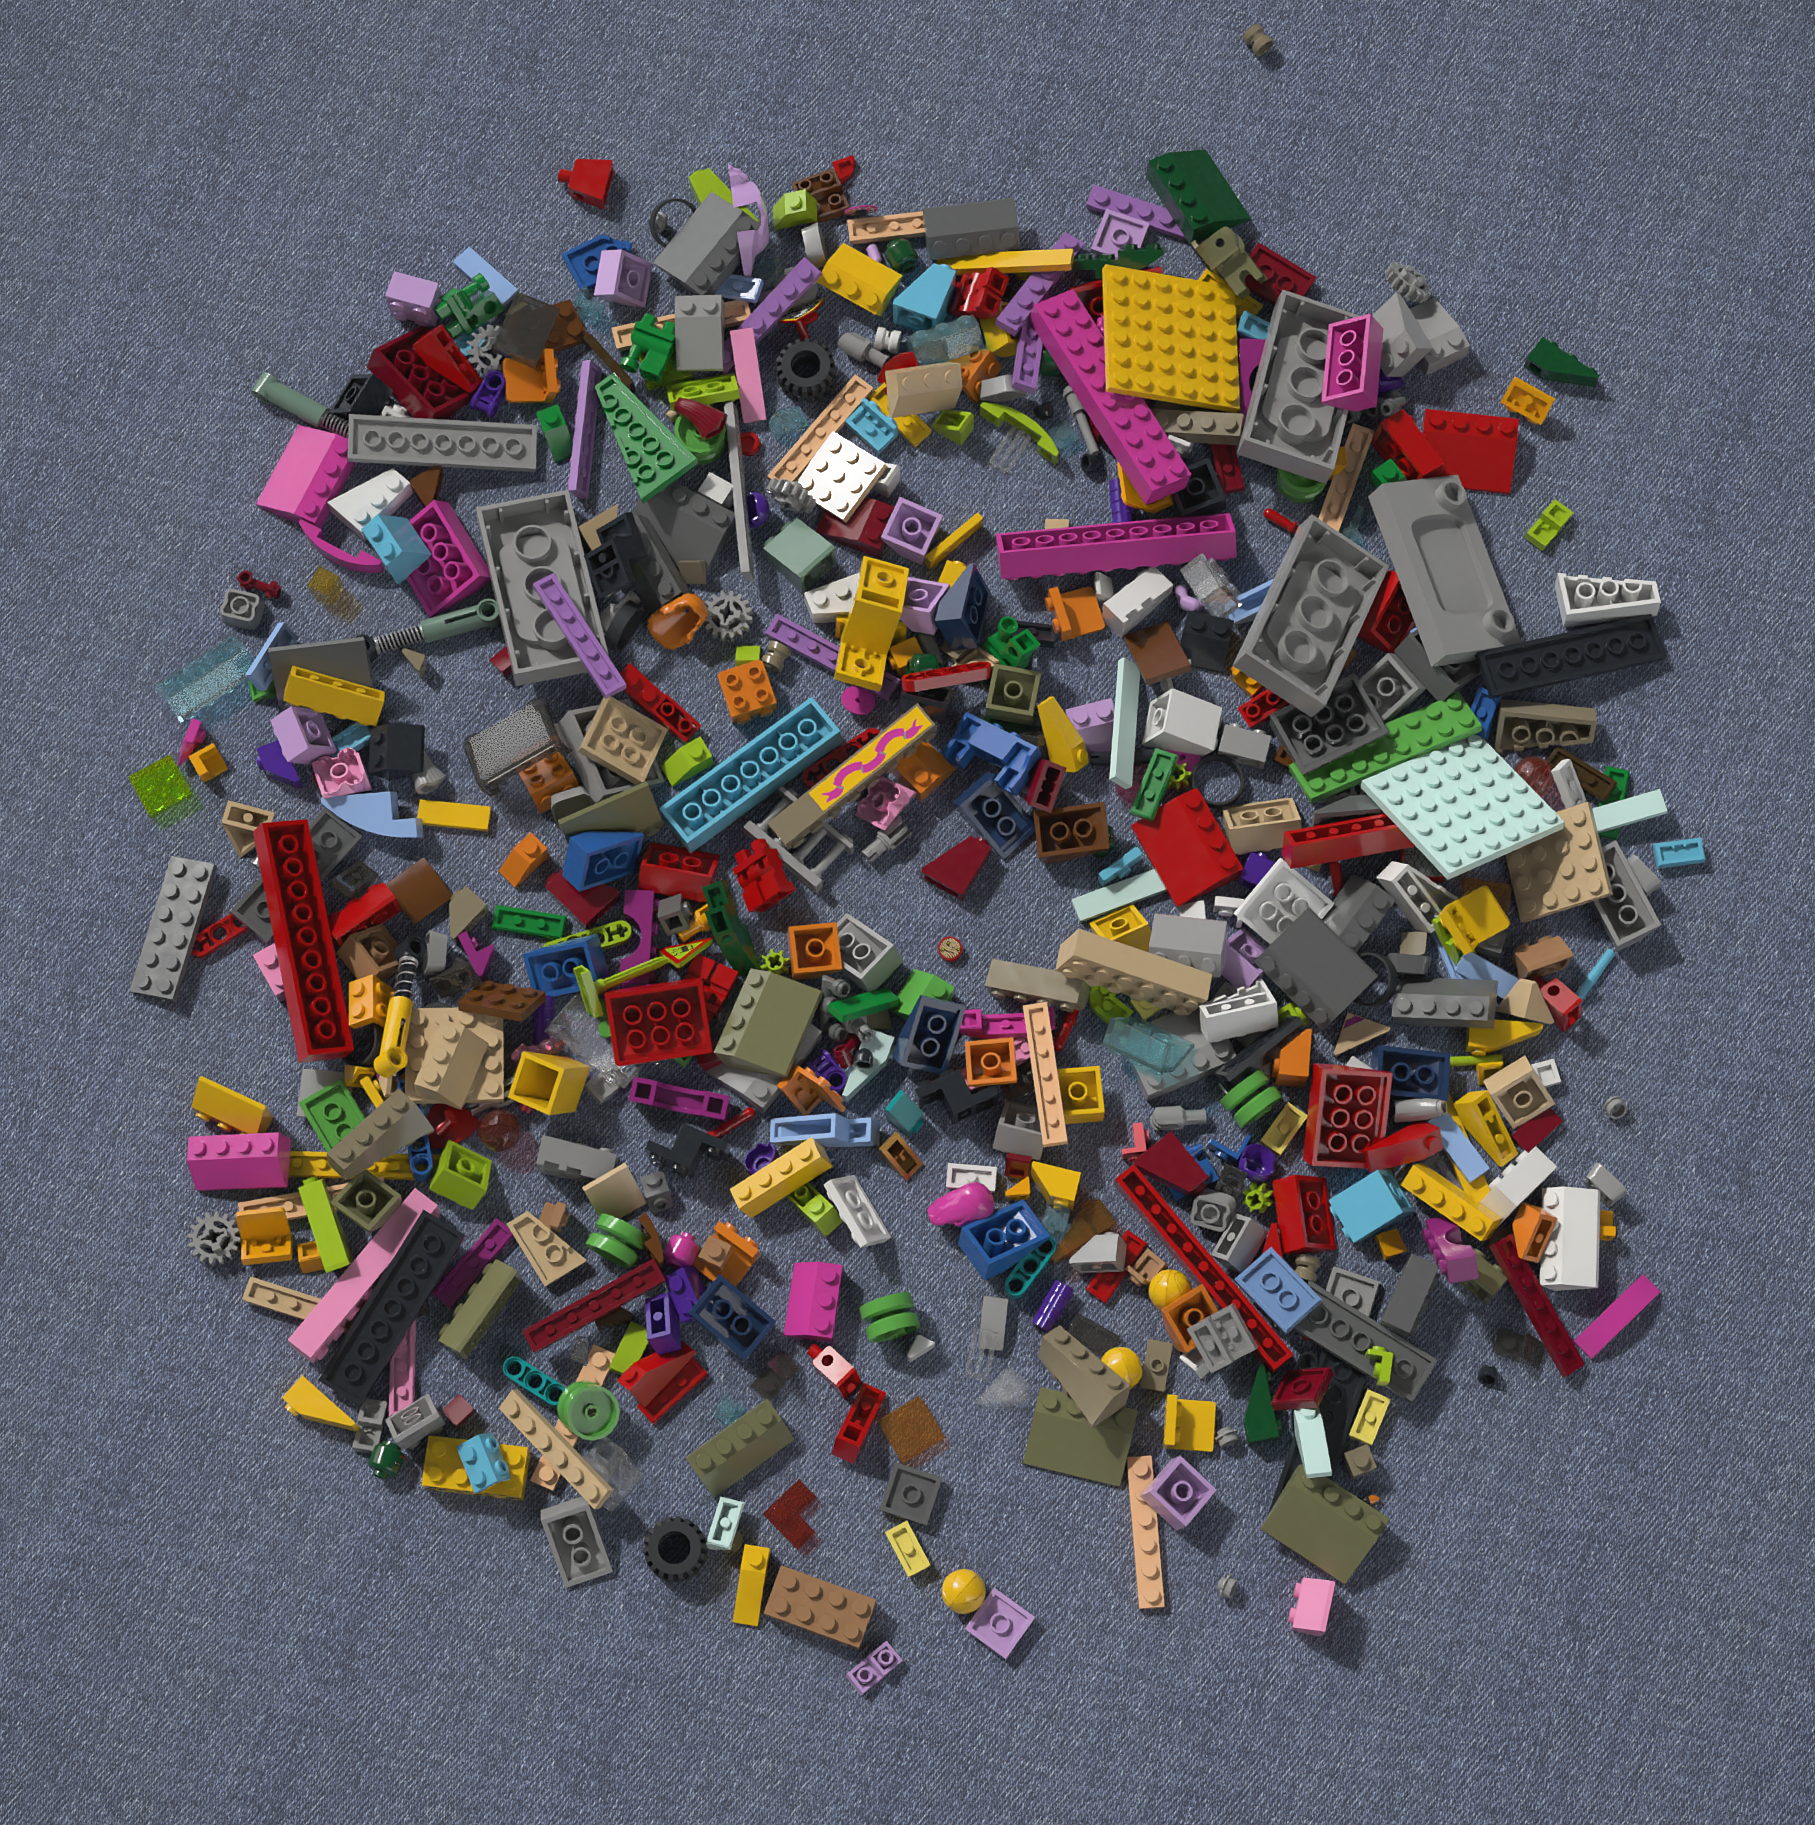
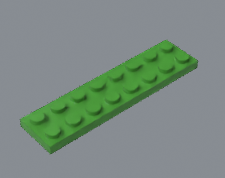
(1408, 738)

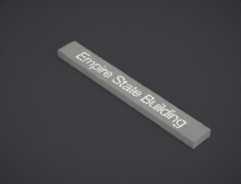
(739, 492)

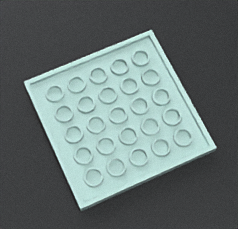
(1462, 805)

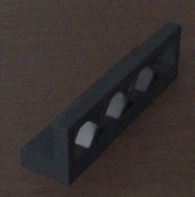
(1259, 1053)

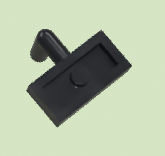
(1042, 632)

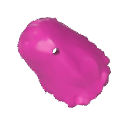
(962, 1206)

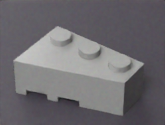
(574, 1160)

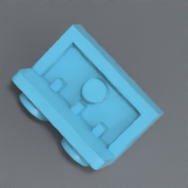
(872, 426)
(483, 1461)

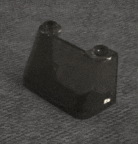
(514, 745)

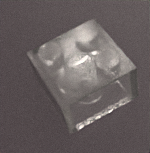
(1212, 586)

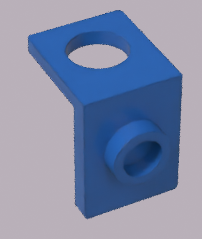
(1224, 1153)

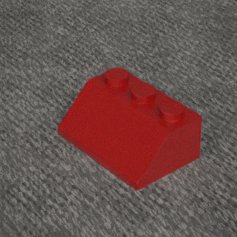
(1407, 447)
(1388, 617)
(662, 876)
(363, 913)
(1304, 1214)

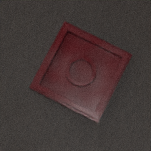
(1302, 1388)

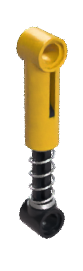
(400, 1007)

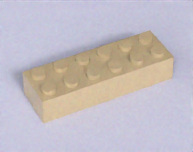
(1133, 972)

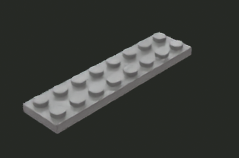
(442, 443)

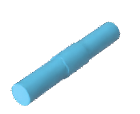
(1595, 973)

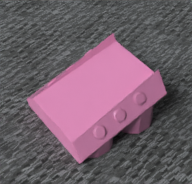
(341, 774)
(884, 802)

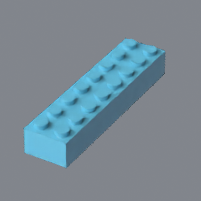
(751, 774)

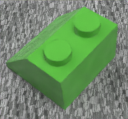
(921, 984)

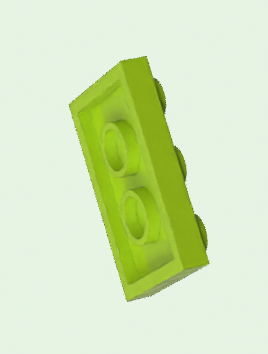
(705, 390)

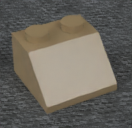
(1519, 1092)

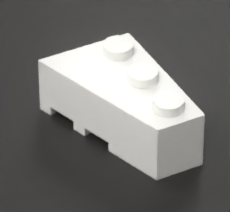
(1136, 601)

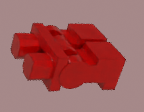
(979, 294)
(761, 876)
(719, 981)

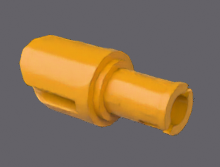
(697, 924)

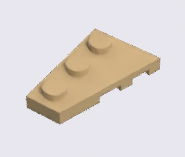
(544, 1249)

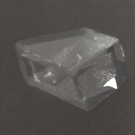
(1005, 1391)

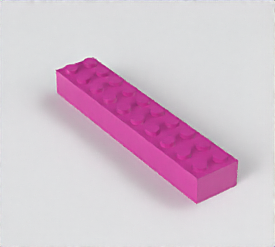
(1121, 419)
(1115, 546)

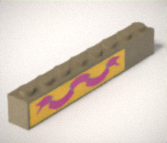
(852, 777)

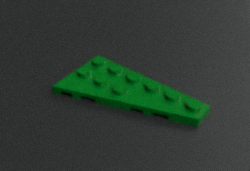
(647, 446)

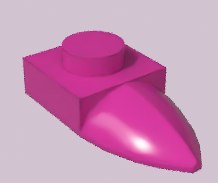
(195, 735)

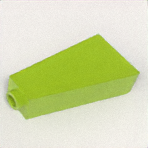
(706, 181)
(325, 1224)

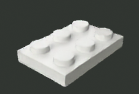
(857, 1211)

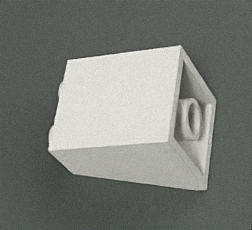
(1182, 724)

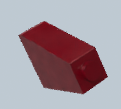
(1043, 785)
(958, 867)
(583, 906)
(1172, 1166)

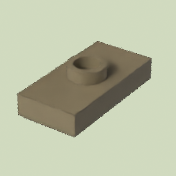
(1156, 1365)

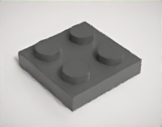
(910, 1494)

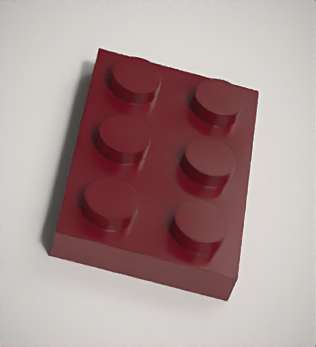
(1280, 274)

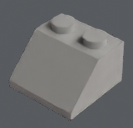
(1019, 1130)

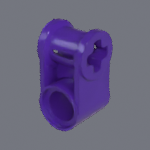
(488, 398)
(826, 1067)

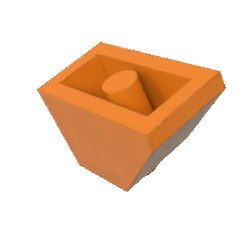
(524, 860)
(1532, 1231)

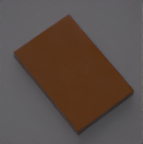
(1157, 653)

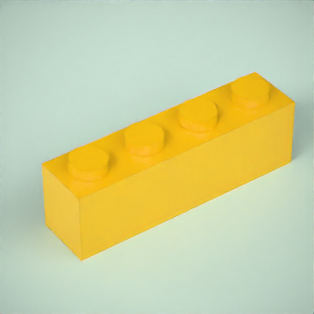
(333, 696)
(781, 1177)
(1451, 1201)

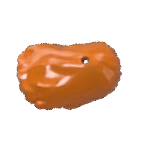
(674, 626)

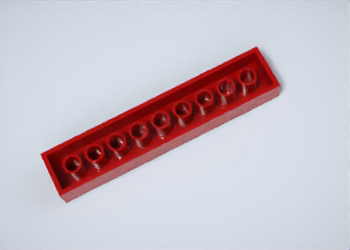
(303, 940)

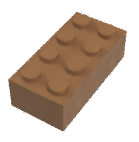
(820, 1607)

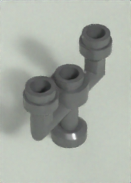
(1385, 406)
(841, 989)

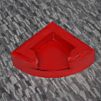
(844, 168)

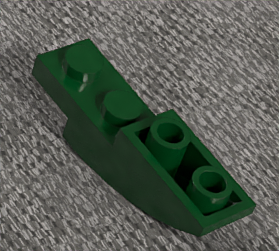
(1128, 257)
(726, 927)

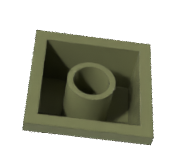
(1013, 694)
(367, 1201)
(1489, 1281)

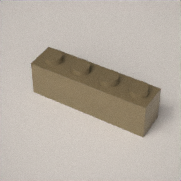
(1199, 424)
(1542, 724)
(1036, 985)
(379, 1135)
(1083, 1376)

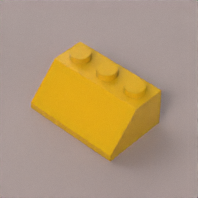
(860, 279)
(229, 1108)

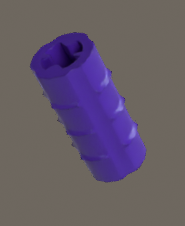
(1119, 510)
(541, 1019)
(1052, 1306)

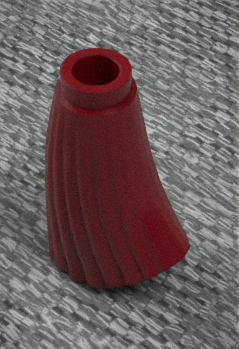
(704, 417)

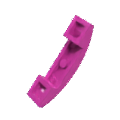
(363, 563)
(997, 1025)
(1617, 1316)

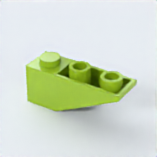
(815, 1209)

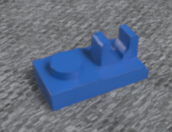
(1485, 710)

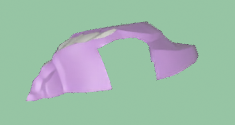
(752, 241)

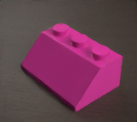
(813, 1301)

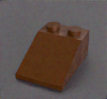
(1071, 832)

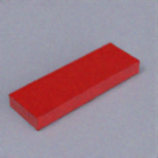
(1105, 1283)
(674, 1391)

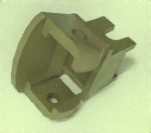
(1229, 260)

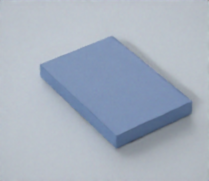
(1278, 1290)

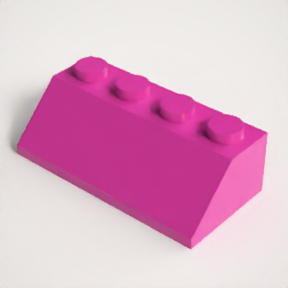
(1353, 363)
(239, 1161)

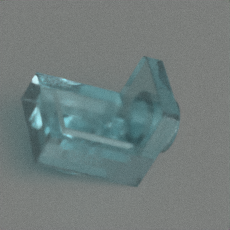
(590, 310)
(787, 421)

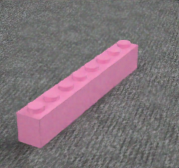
(359, 1280)

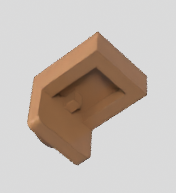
(555, 1216)
(1146, 1268)

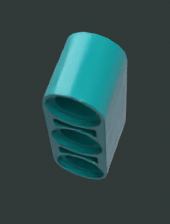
(1025, 1278)
(524, 1377)

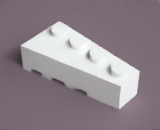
(1604, 600)

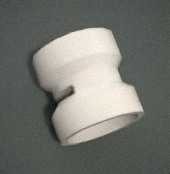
(887, 340)

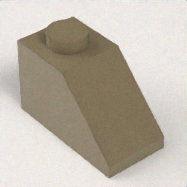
(465, 912)

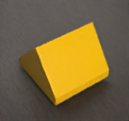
(1485, 1070)
(354, 1074)

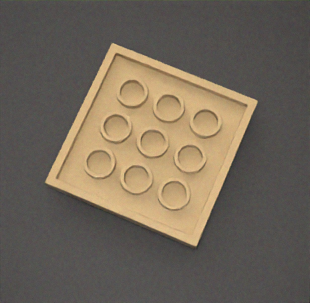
(1560, 868)
(489, 1080)

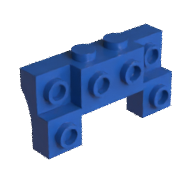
(995, 746)

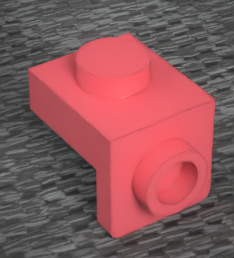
(1141, 1138)

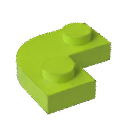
(1106, 1005)

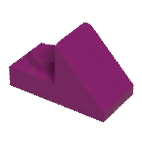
(480, 960)

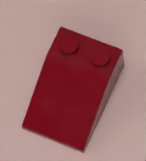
(862, 529)

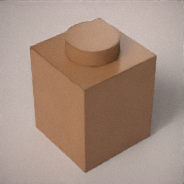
(715, 1253)

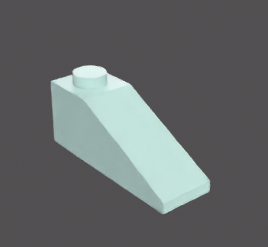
(883, 1049)
(1312, 1442)

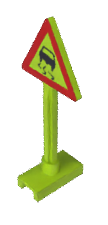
(675, 954)

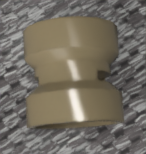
(1258, 40)
(775, 656)
(1307, 1267)

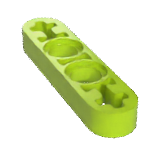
(602, 930)

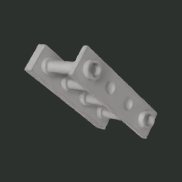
(795, 862)

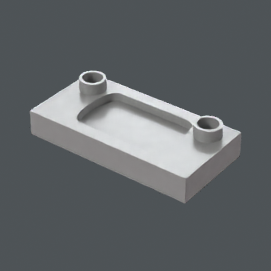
(1285, 415)
(521, 546)
(1443, 568)
(1311, 616)

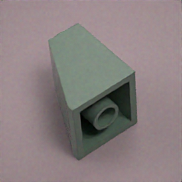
(800, 554)

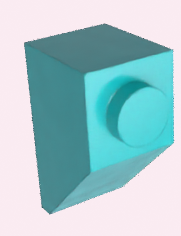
(904, 1114)

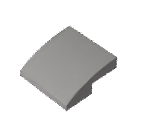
(314, 1081)
(1222, 1338)

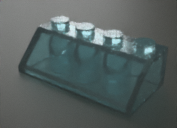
(206, 678)

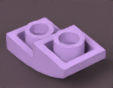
(873, 1668)

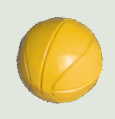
(1168, 1287)
(1125, 1364)
(963, 1591)

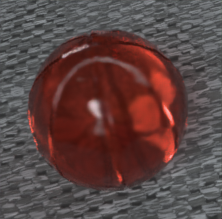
(1536, 774)
(499, 1130)

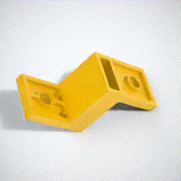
(871, 623)

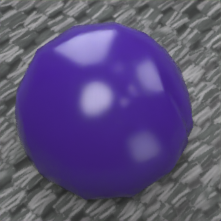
(757, 509)
(760, 1157)
(1257, 1162)

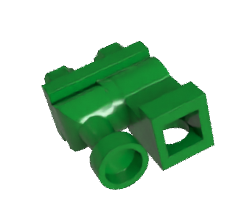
(465, 313)
(653, 341)
(1008, 650)

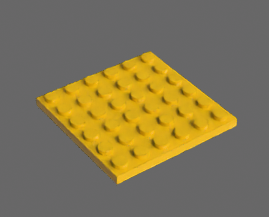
(1170, 339)

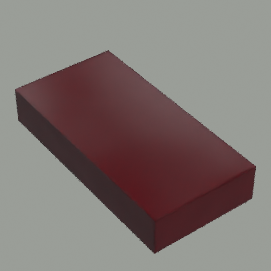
(1536, 1129)

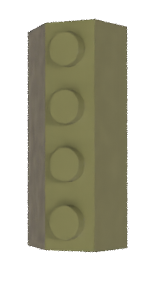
(480, 1309)
(739, 1448)

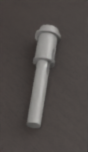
(1078, 411)

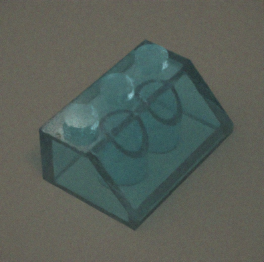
(946, 341)
(1146, 1044)

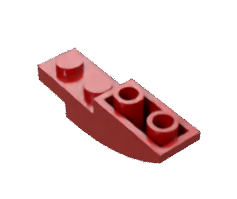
(658, 705)
(1260, 707)

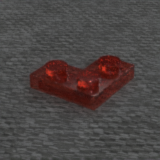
(785, 1514)

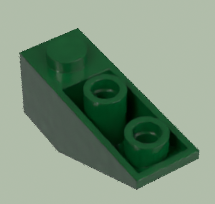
(1556, 365)
(1259, 1416)

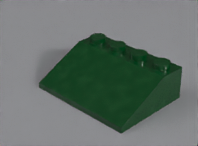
(1195, 193)

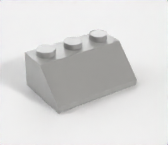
(1190, 942)

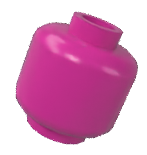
(681, 1251)

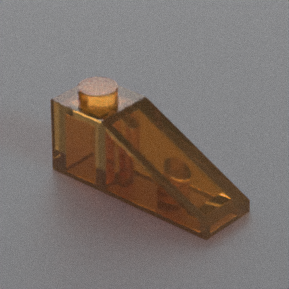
(1090, 1221)

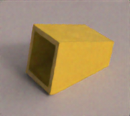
(549, 1082)

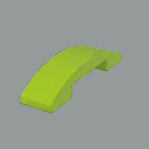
(998, 413)

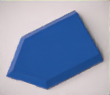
(585, 258)

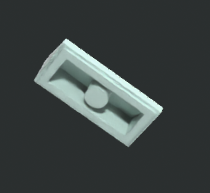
(725, 1524)

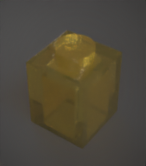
(325, 585)

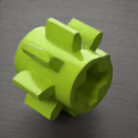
(1182, 775)
(772, 958)
(1251, 1197)

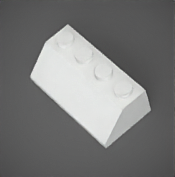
(1573, 1247)

